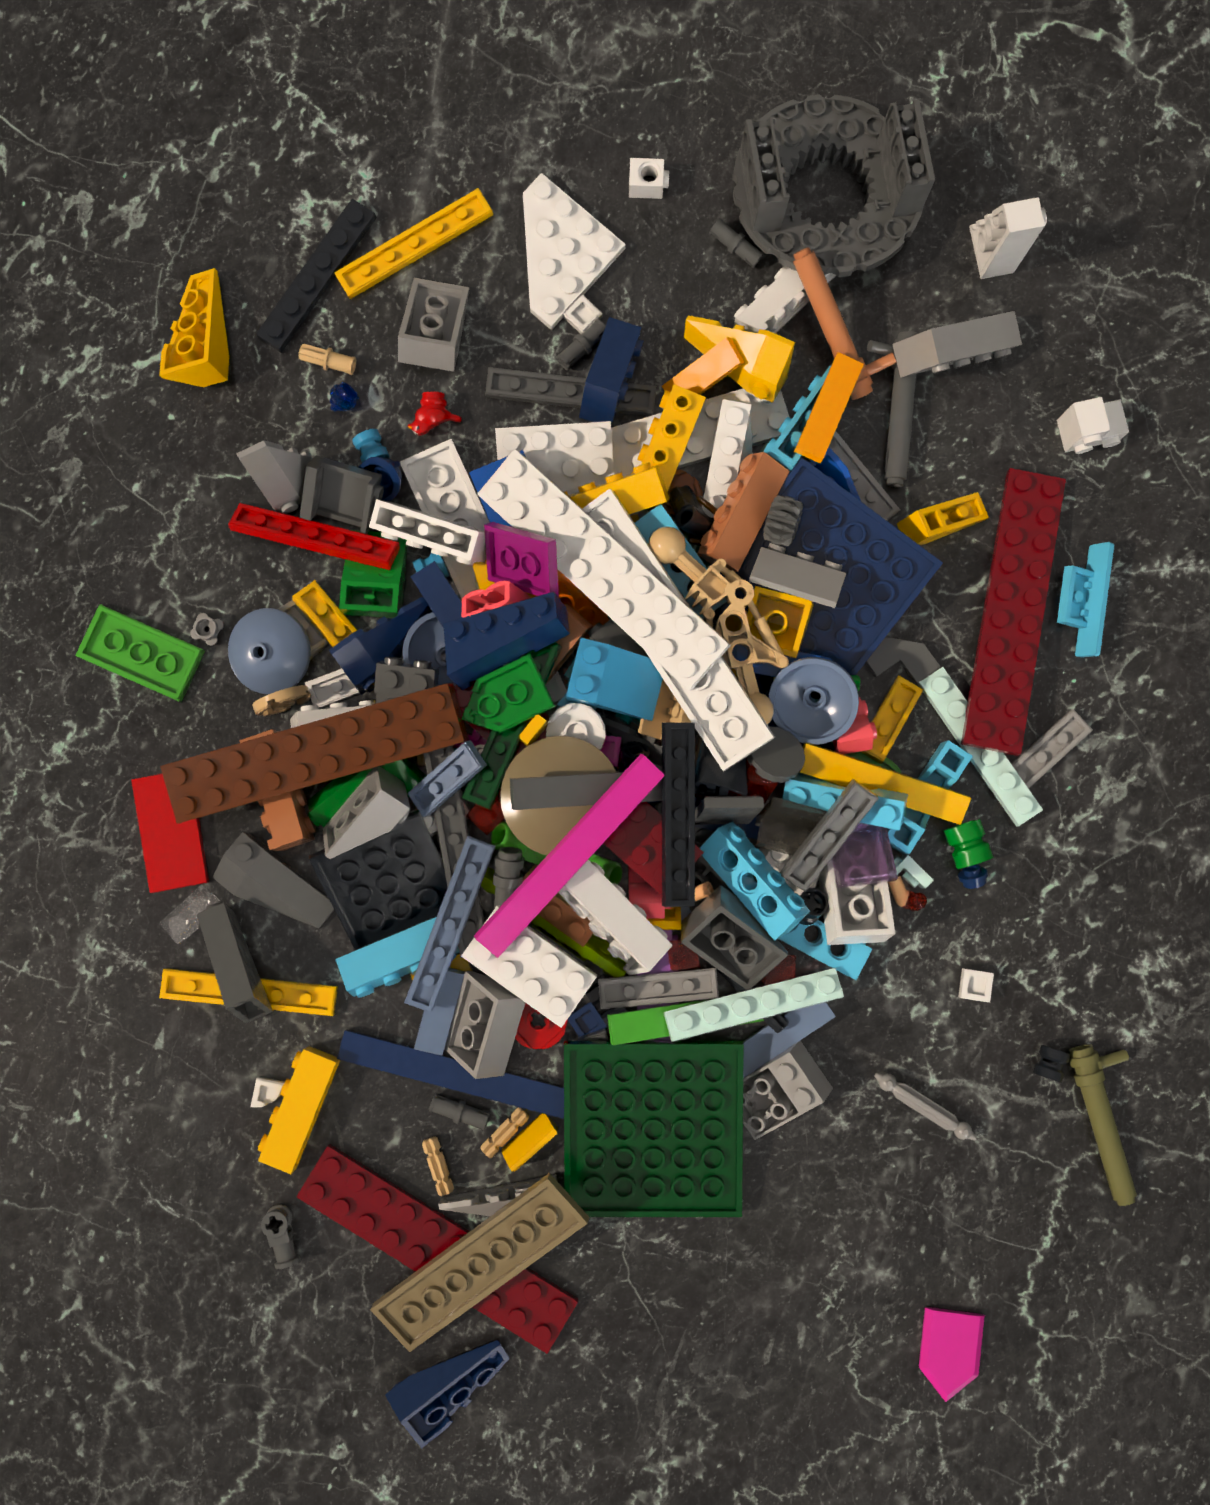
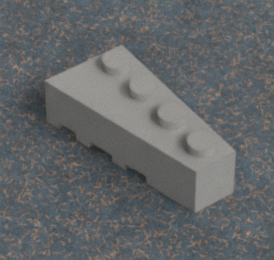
(958, 344)

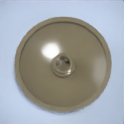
(552, 756)

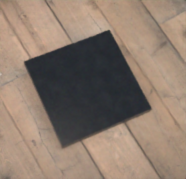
(385, 882)

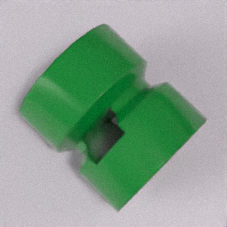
(968, 844)

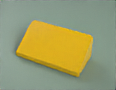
(529, 1141)

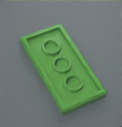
(140, 653)

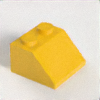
(786, 617)

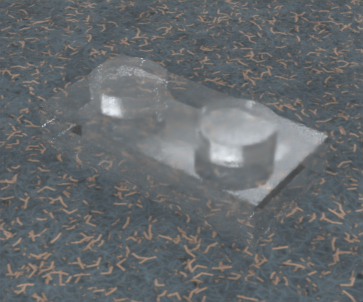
(183, 919)

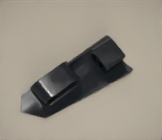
(711, 779)

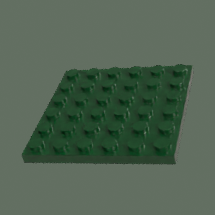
(654, 1128)

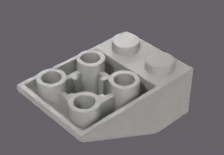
(782, 1090)

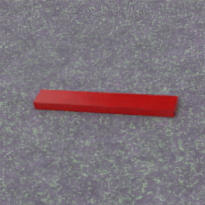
(314, 536)

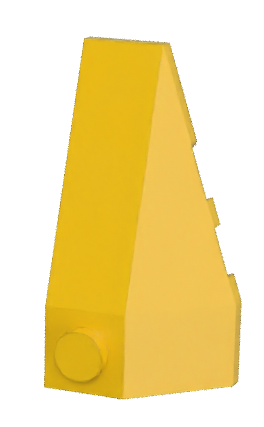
(199, 339)
(764, 353)

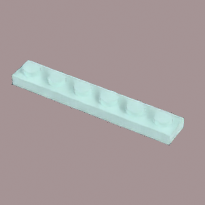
(991, 765)
(753, 1004)

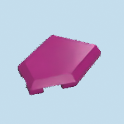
(950, 1349)

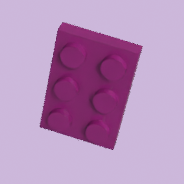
(521, 558)

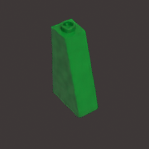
(333, 795)

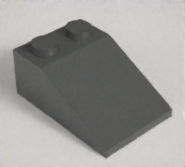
(731, 939)

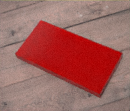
(170, 850)

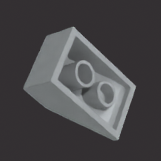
(432, 324)
(367, 813)

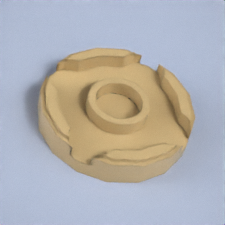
(281, 700)

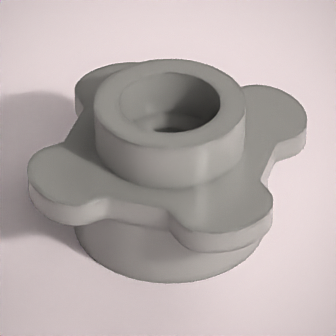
(201, 623)

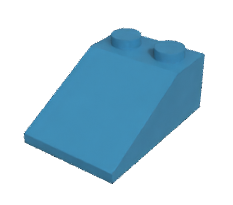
(614, 680)

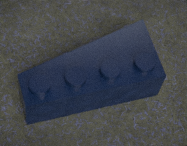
(501, 636)

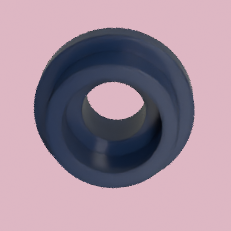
(973, 876)

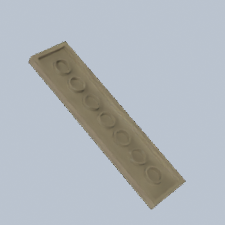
(480, 1262)

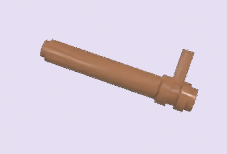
(832, 321)

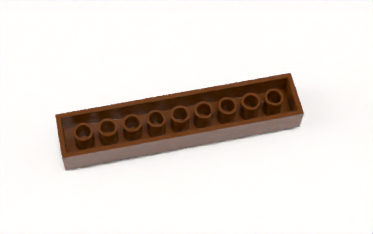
(315, 752)

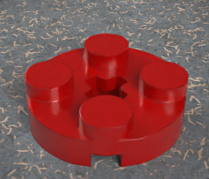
(538, 1036)

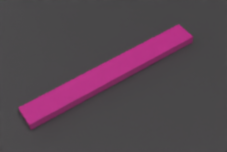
(569, 855)

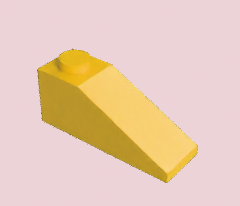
(943, 519)

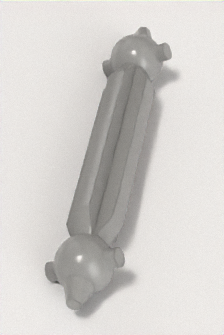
(925, 1106)

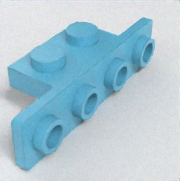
(1085, 598)

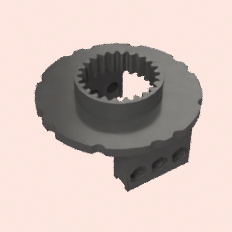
(884, 151)

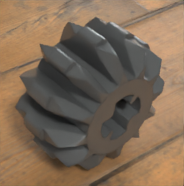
(783, 520)

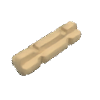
(504, 1132)
(438, 1166)

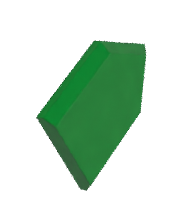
(508, 696)

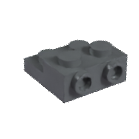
(400, 679)

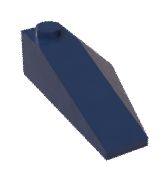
(362, 650)
(434, 1394)

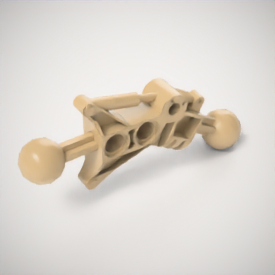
(711, 588)

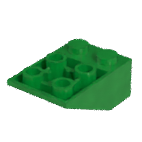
(371, 589)

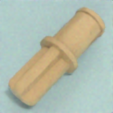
(327, 358)

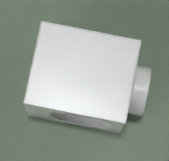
(647, 167)

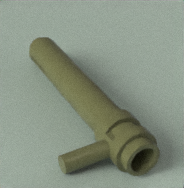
(1090, 1079)

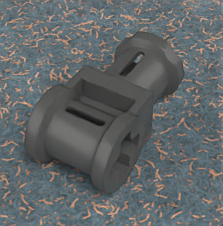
(280, 1236)

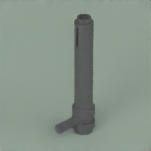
(900, 416)
(507, 874)

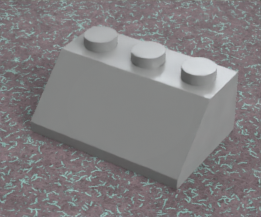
(798, 575)
(484, 1026)

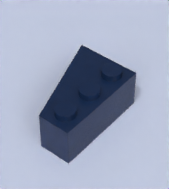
(610, 371)

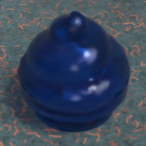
(343, 397)

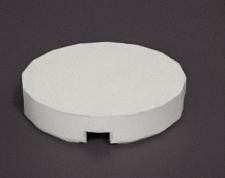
(578, 722)

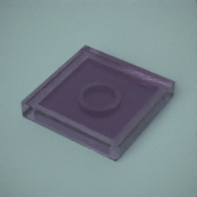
(865, 858)

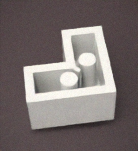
(1092, 424)

